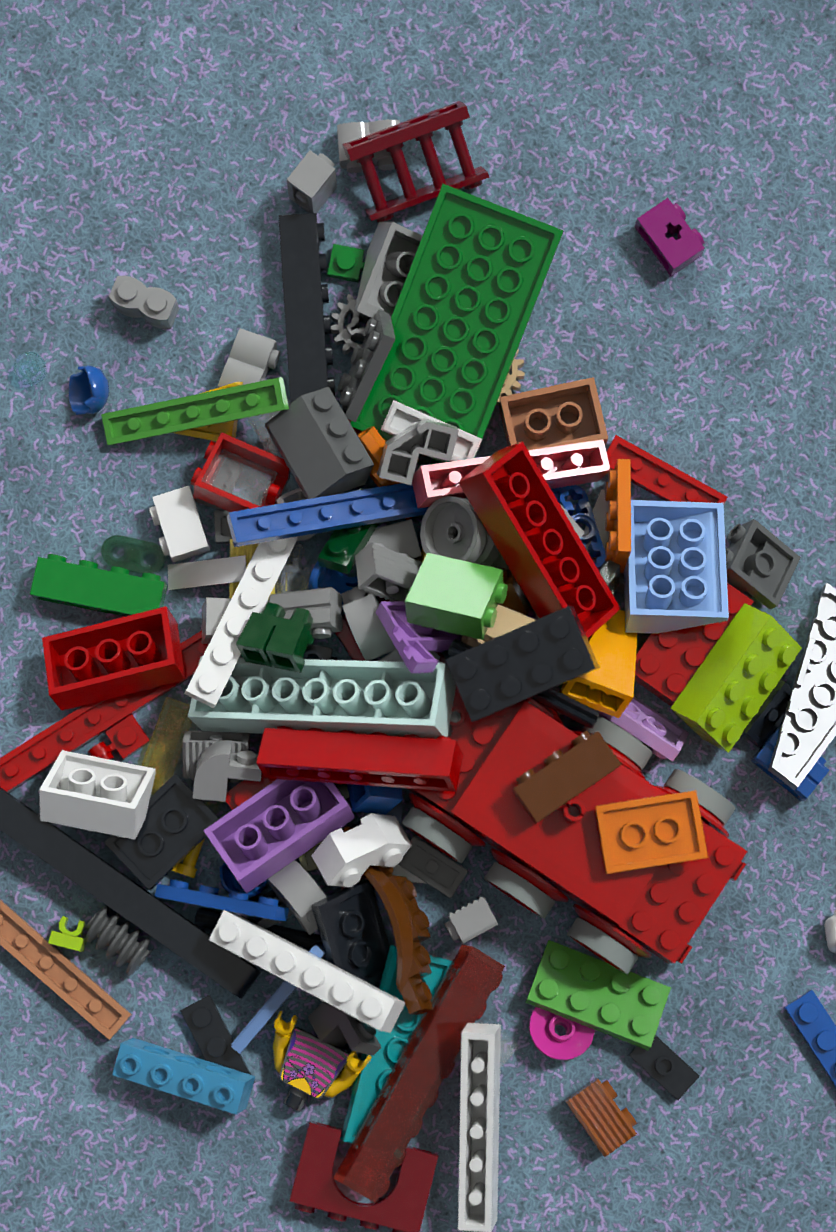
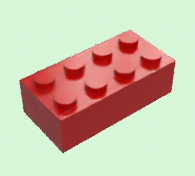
(673, 657)
(113, 658)

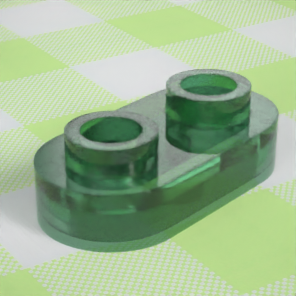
(134, 554)

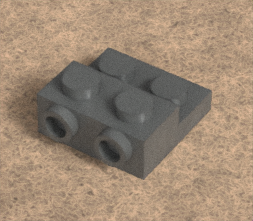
(759, 563)

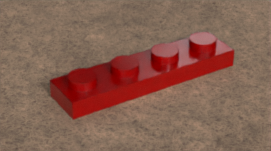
(660, 477)

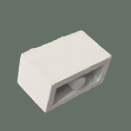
(180, 524)

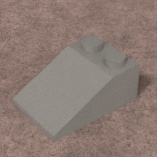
(386, 268)

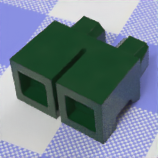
(276, 640)

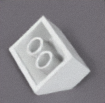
(96, 794)

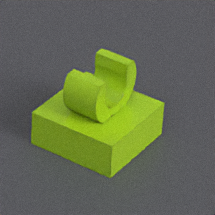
(67, 938)

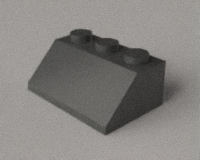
(320, 445)

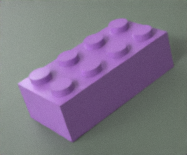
(277, 828)

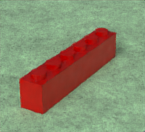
(360, 758)

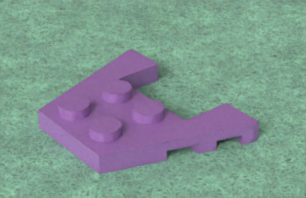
(411, 639)

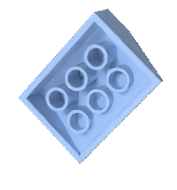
(675, 566)

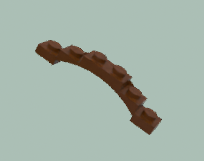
(409, 928)

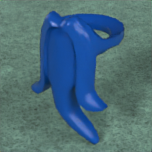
(324, 578)

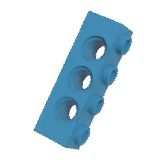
(183, 1075)

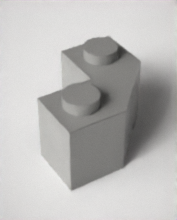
(423, 438)

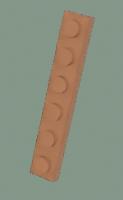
(60, 974)

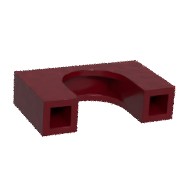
(316, 1188)

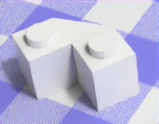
(348, 854)

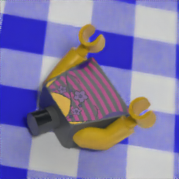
(311, 1065)

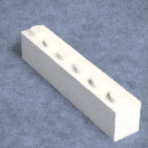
(307, 971)
(479, 1127)

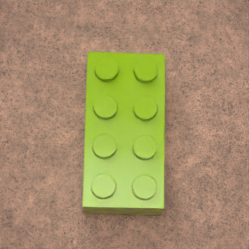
(736, 677)

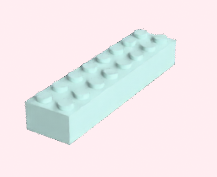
(332, 698)

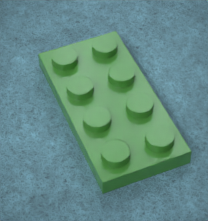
(598, 995)

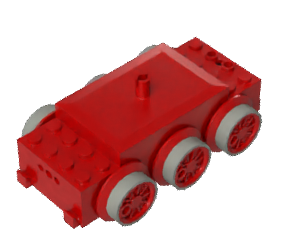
(563, 852)

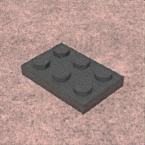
(366, 364)

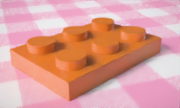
(619, 513)
(651, 832)

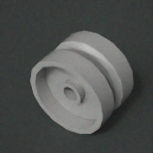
(456, 532)

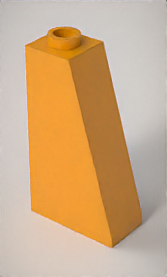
(612, 684)

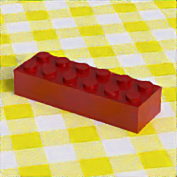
(537, 538)

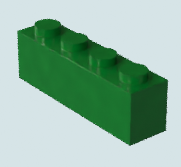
(95, 588)

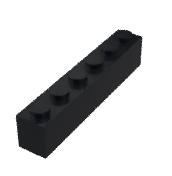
(304, 304)

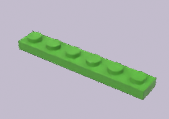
(195, 411)

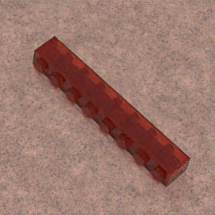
(419, 1074)

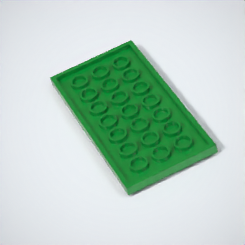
(462, 313)

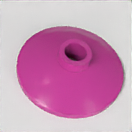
(558, 1047)

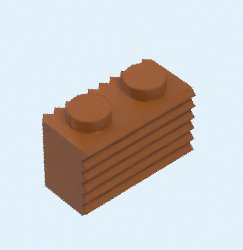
(601, 1116)

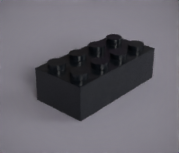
(522, 663)

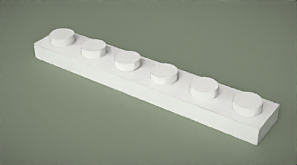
(248, 597)

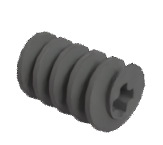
(117, 940)

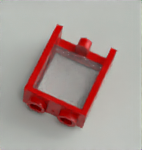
(239, 475)

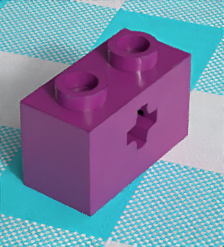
(671, 252)

